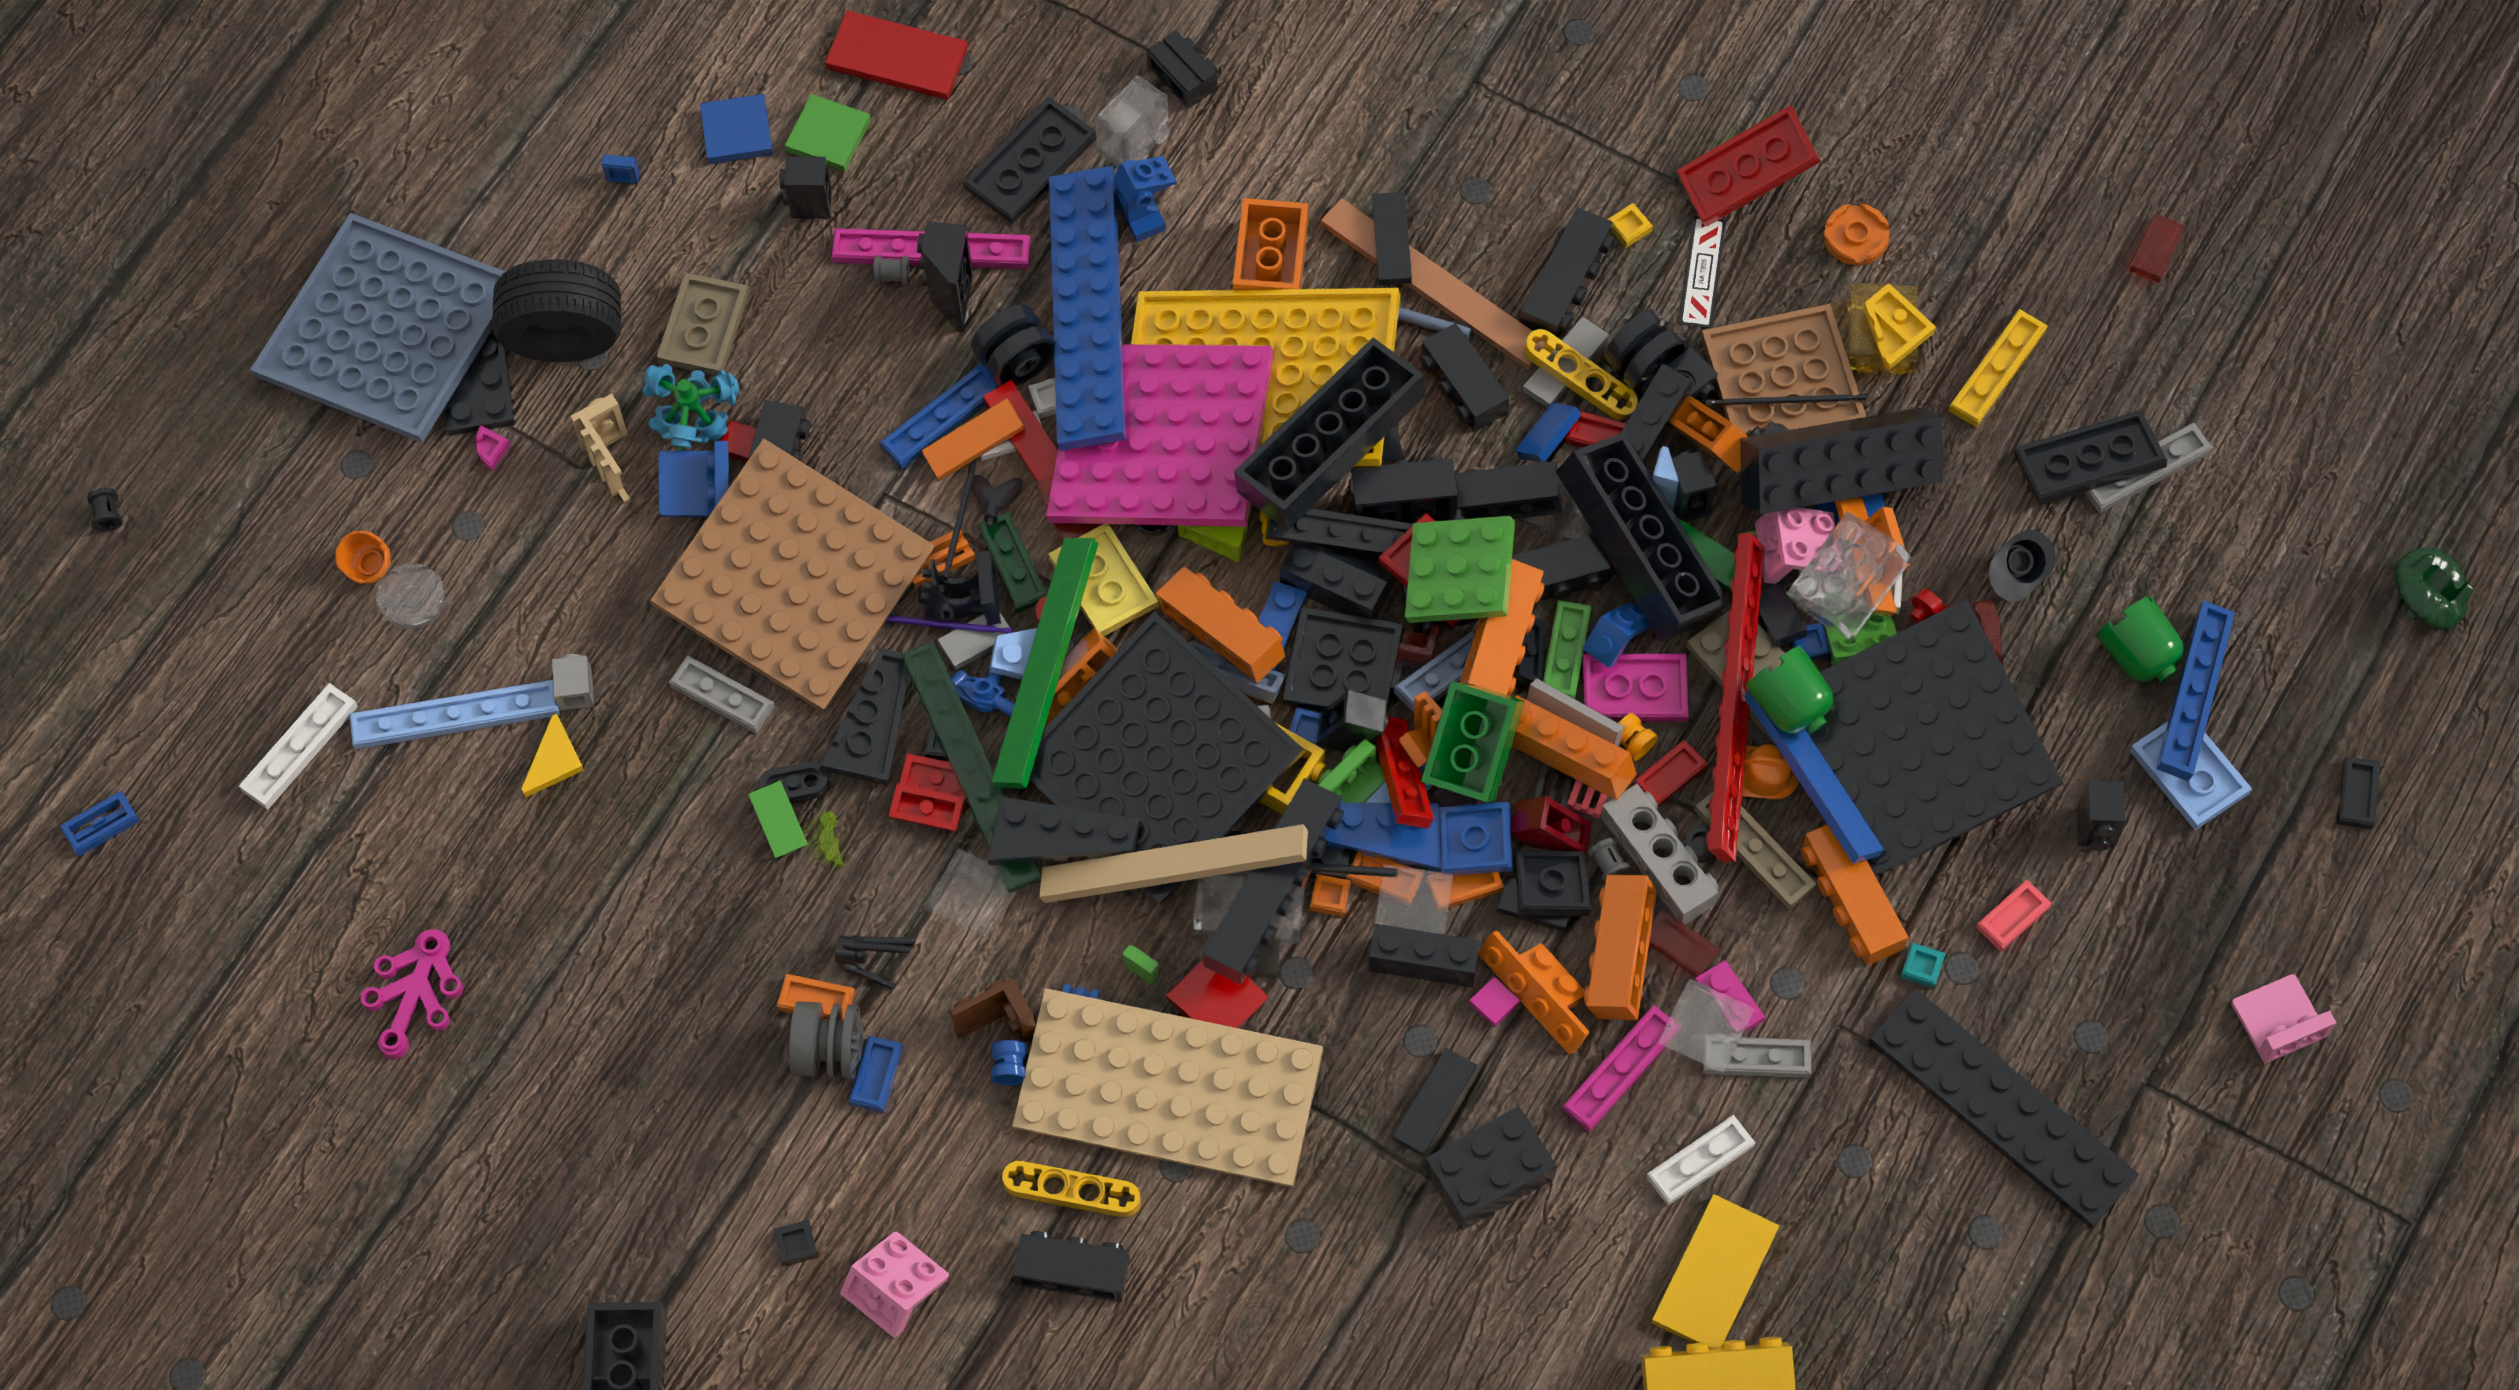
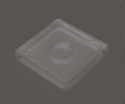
(969, 895)
(1415, 900)

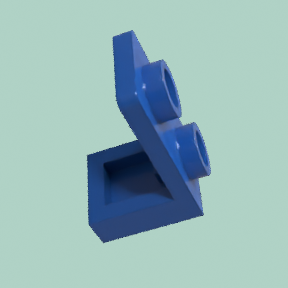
(1614, 632)

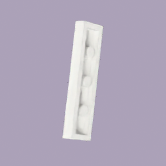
(298, 746)

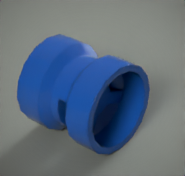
(1008, 1062)

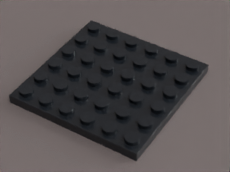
(1930, 736)
(1162, 744)

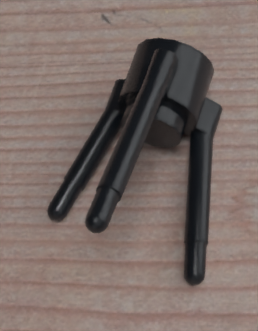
(855, 950)

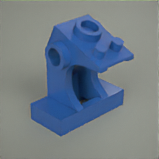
(1134, 192)

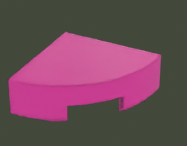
(490, 447)

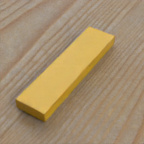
(1997, 368)

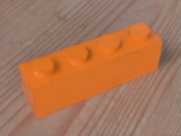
(1221, 624)
(1499, 640)
(1573, 751)
(1855, 896)
(1621, 947)

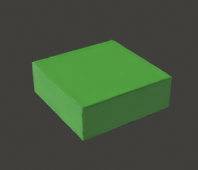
(1140, 964)

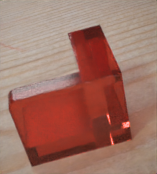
(1418, 646)

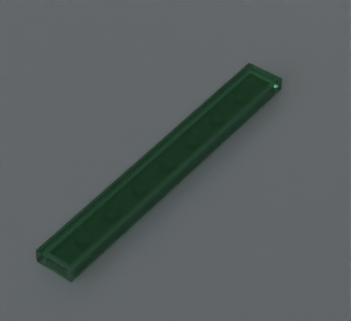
(963, 753)

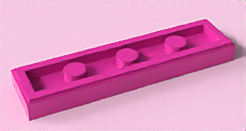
(1618, 1071)

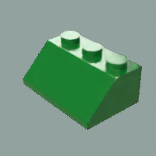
(1473, 741)

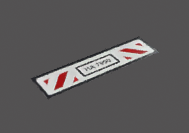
(1702, 273)

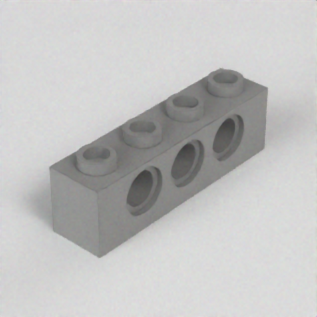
(1682, 901)

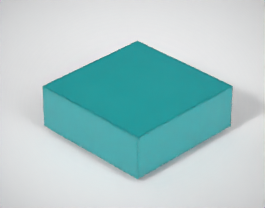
(1922, 965)

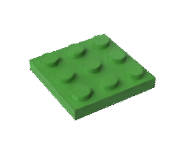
(1460, 569)

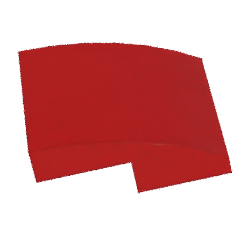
(928, 794)
(1215, 998)

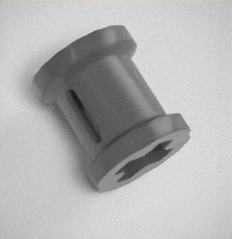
(891, 270)
(1609, 858)

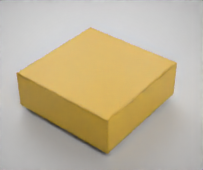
(1630, 225)

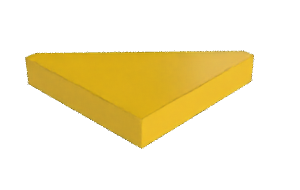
(553, 761)

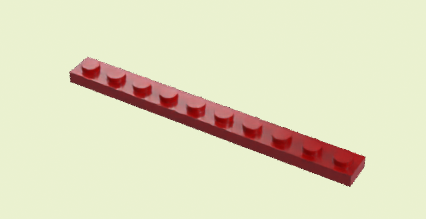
(1734, 709)

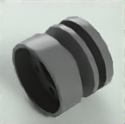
(826, 1040)

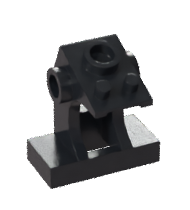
(981, 585)

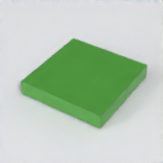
(828, 132)

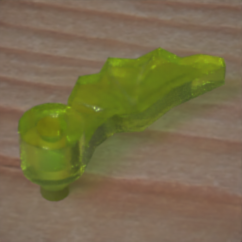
(828, 841)

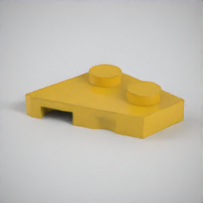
(1895, 325)

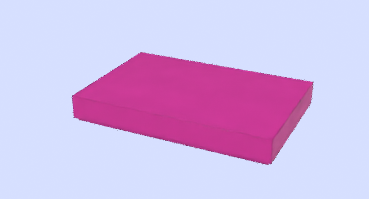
(1638, 683)

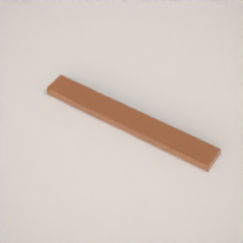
(1437, 286)

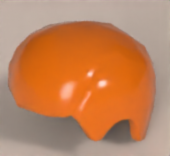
(362, 557)

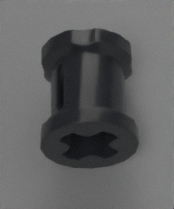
(104, 509)

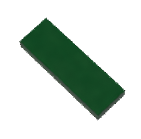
(1013, 562)

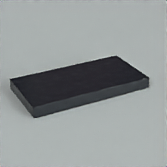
(1023, 163)
(2090, 457)

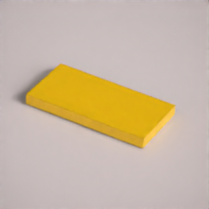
(1715, 1273)

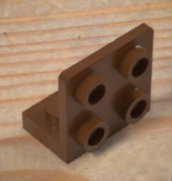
(999, 1000)

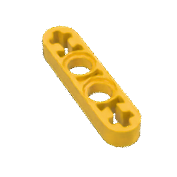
(1577, 379)
(1073, 1183)

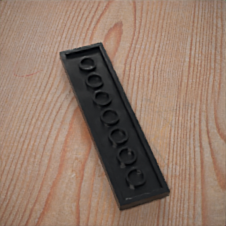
(2003, 1108)

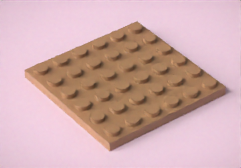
(793, 575)

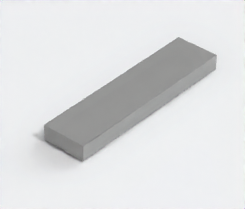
(2180, 450)

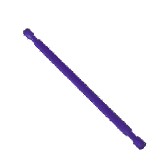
(953, 625)

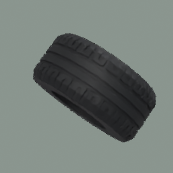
(556, 310)

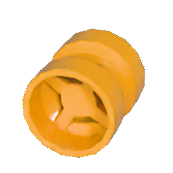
(1635, 737)

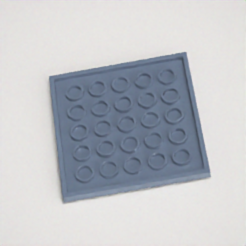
(383, 328)

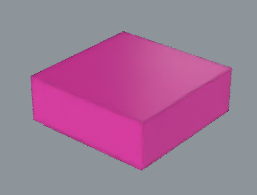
(1494, 1002)

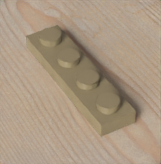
(1766, 858)

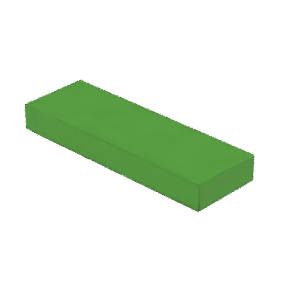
(1566, 646)

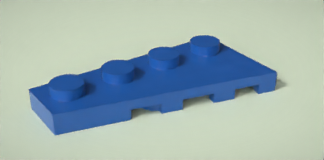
(1374, 831)

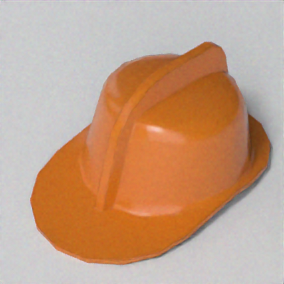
(1767, 774)

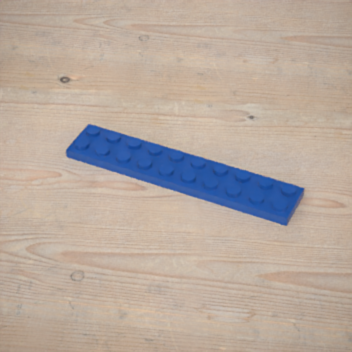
(1086, 309)

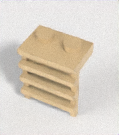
(597, 428)

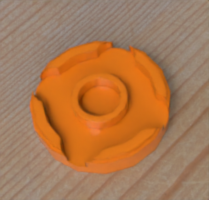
(1856, 234)

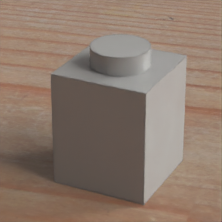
(572, 682)

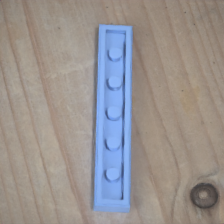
(453, 714)

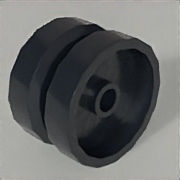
(1013, 345)
(1642, 348)

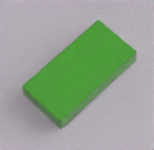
(778, 819)

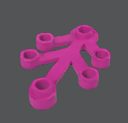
(413, 987)

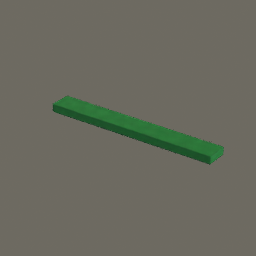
(1045, 663)

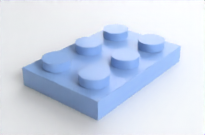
(2210, 790)

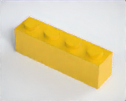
(1725, 1368)

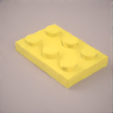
(1114, 586)

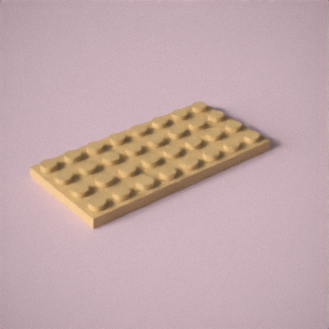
(1168, 1087)

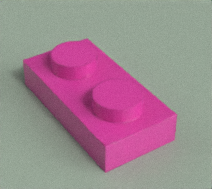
(1725, 981)

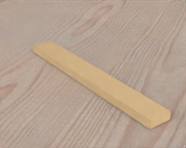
(1174, 863)

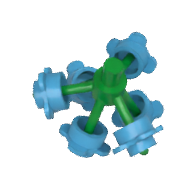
(689, 396)

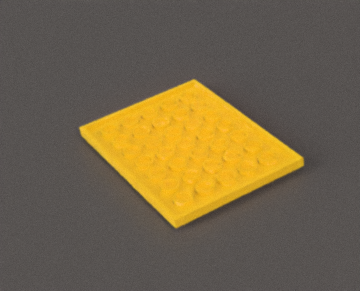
(1308, 330)

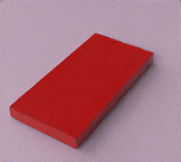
(897, 55)
(1748, 165)

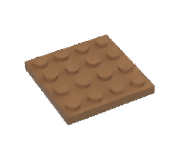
(1783, 358)

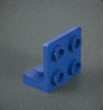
(692, 481)

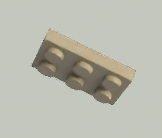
(703, 324)

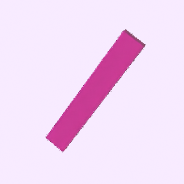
(986, 250)

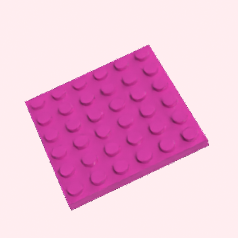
(1188, 427)

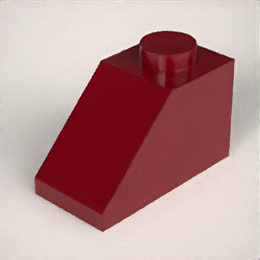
(1550, 825)

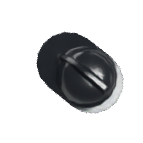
(2021, 565)

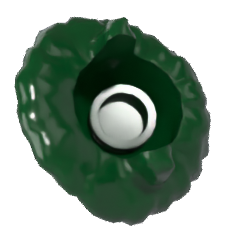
(2432, 587)

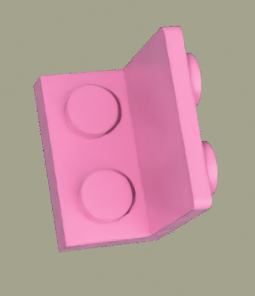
(1791, 539)
(2281, 1018)
(892, 1282)

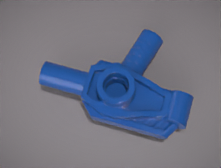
(982, 693)

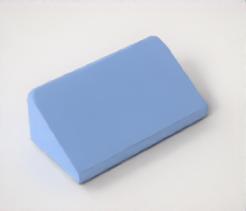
(1666, 476)

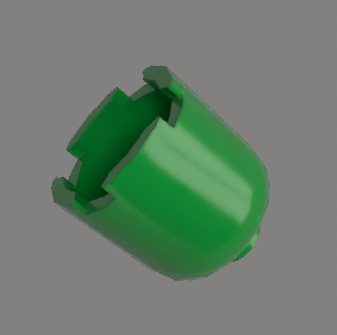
(2143, 642)
(1793, 693)

